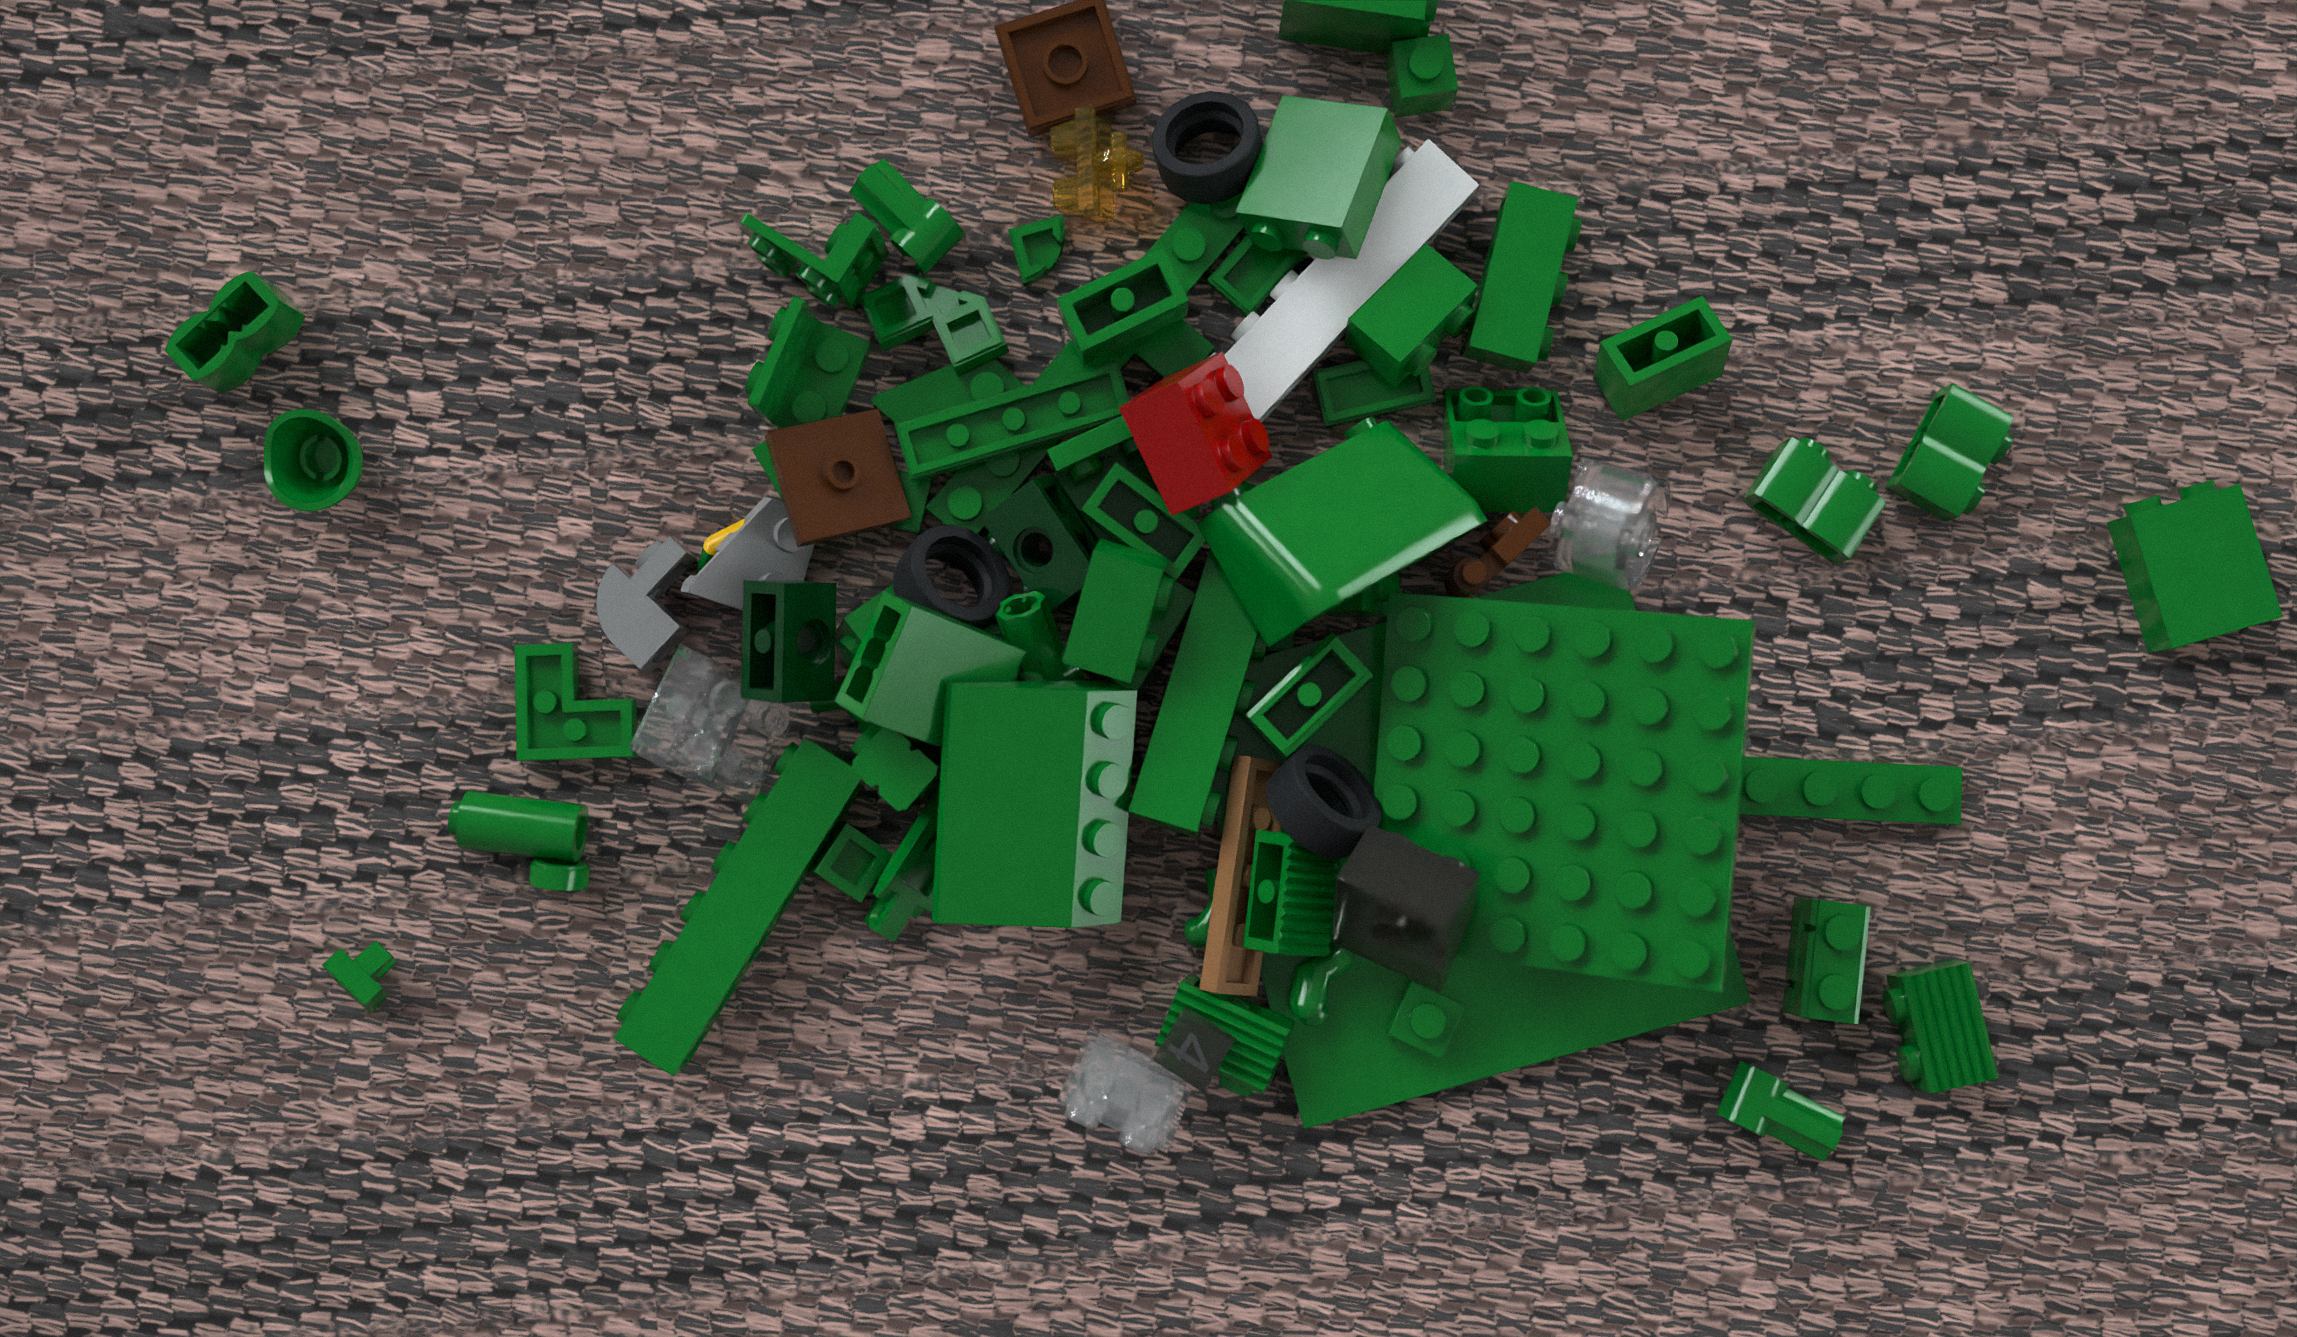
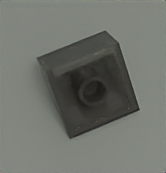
(1404, 906)

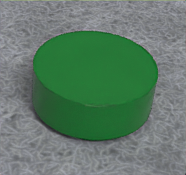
(559, 874)

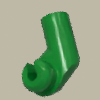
(1311, 985)

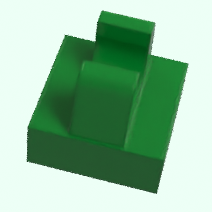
(362, 974)

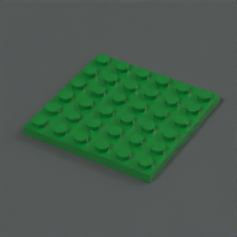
(1578, 772)

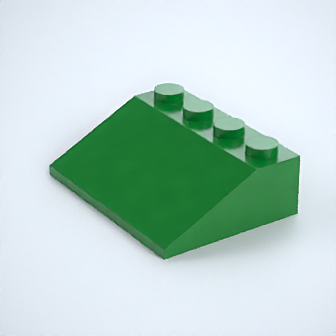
(1033, 803)

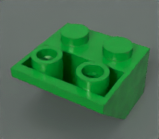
(1507, 447)

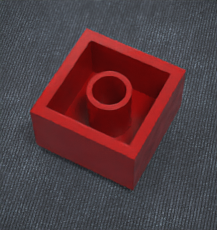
(1197, 433)

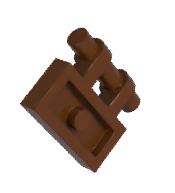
(1502, 546)

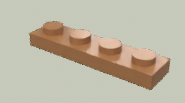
(1226, 964)

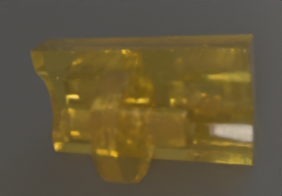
(1101, 165)

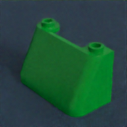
(1335, 527)

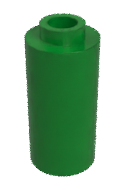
(519, 826)

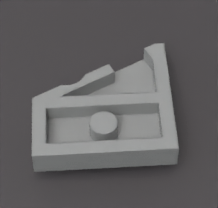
(757, 551)

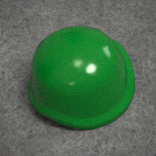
(311, 460)

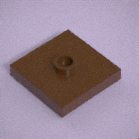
(1065, 63)
(837, 477)

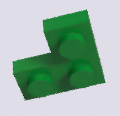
(554, 720)

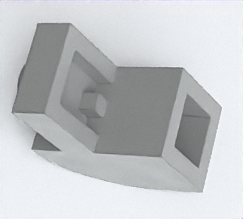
(631, 608)

